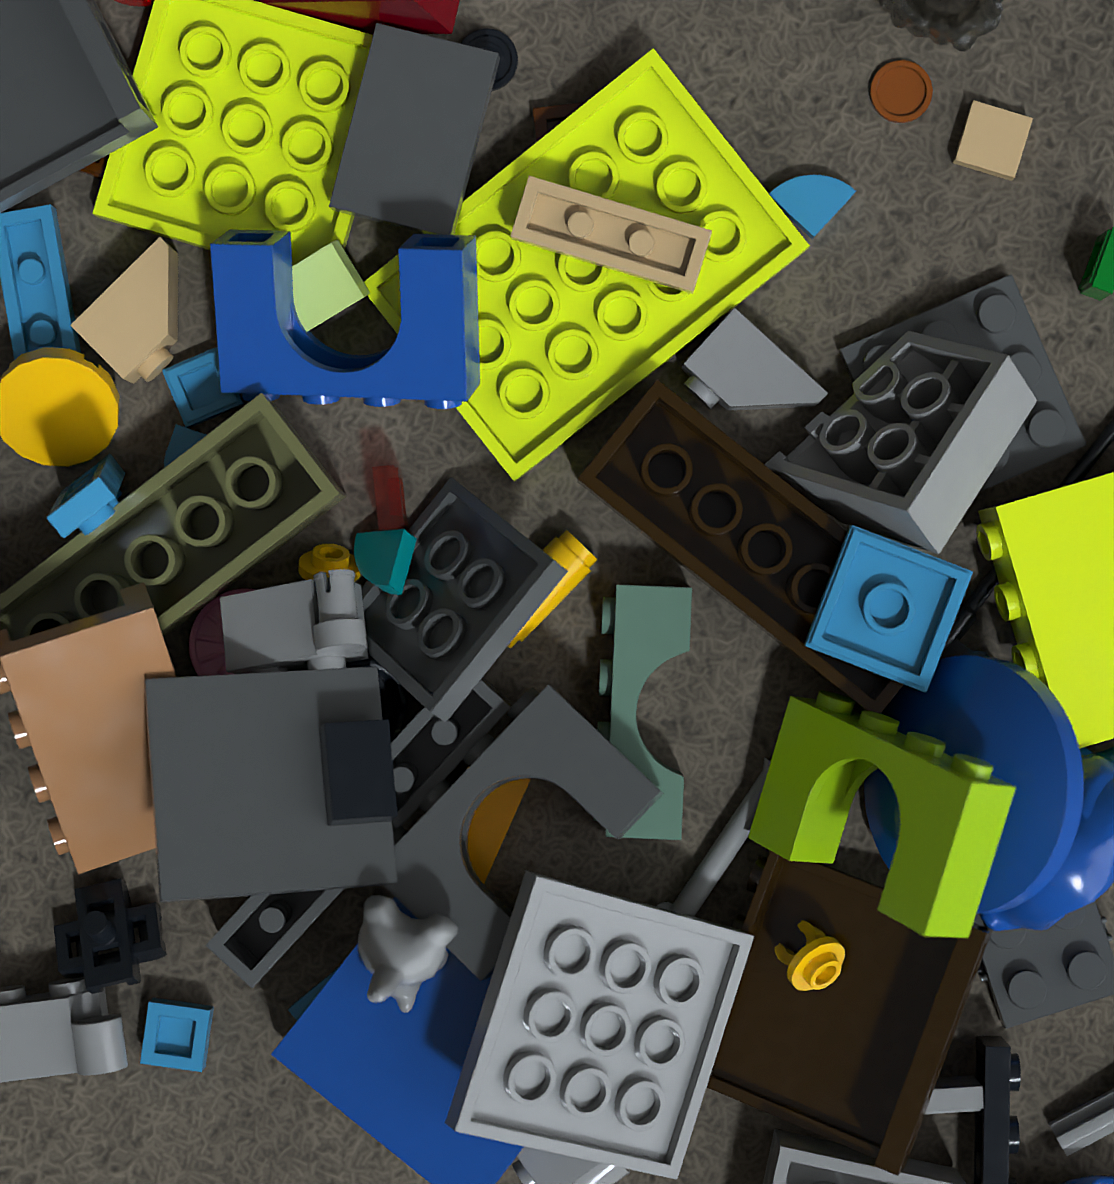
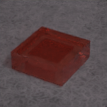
(389, 497)

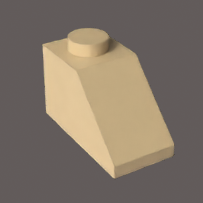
(136, 316)

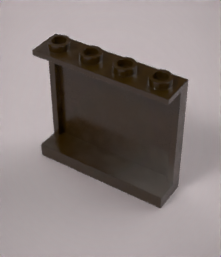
(868, 1046)

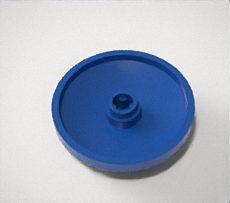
(1020, 728)

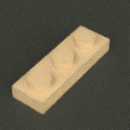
(611, 234)

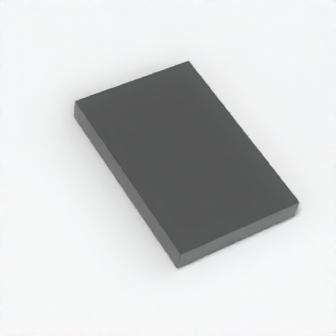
(414, 131)

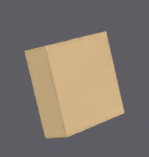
(992, 140)

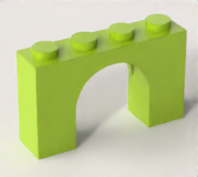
(946, 806)

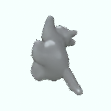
(401, 950)

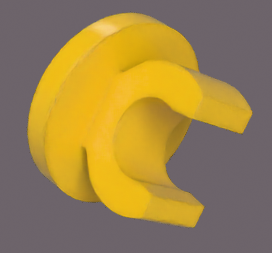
(325, 558)
(814, 964)

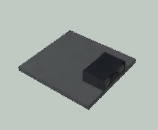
(270, 783)

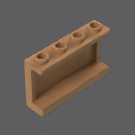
(87, 725)

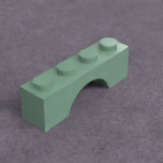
(648, 629)

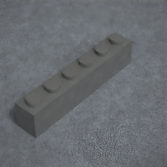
(421, 760)

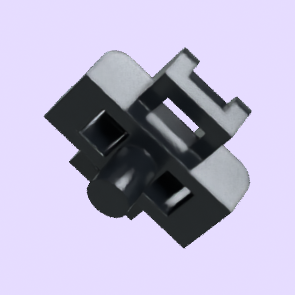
(107, 930)

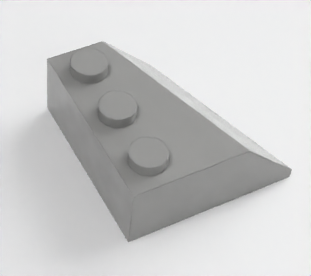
(912, 440)

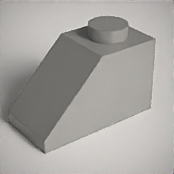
(747, 371)

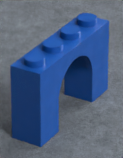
(272, 354)

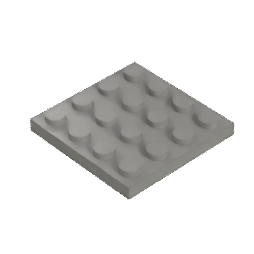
(599, 1028)

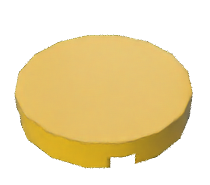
(57, 407)

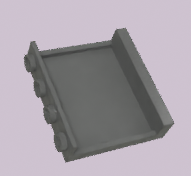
(61, 94)

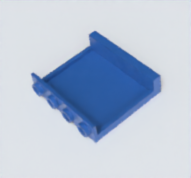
(399, 1068)

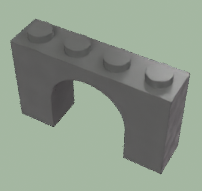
(544, 743)

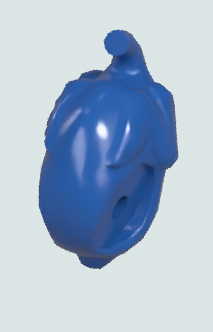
(1090, 862)

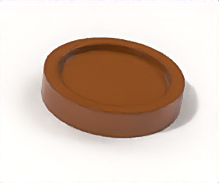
(901, 91)

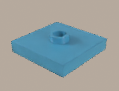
(888, 608)

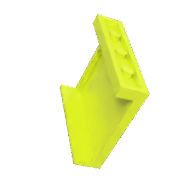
(1059, 594)

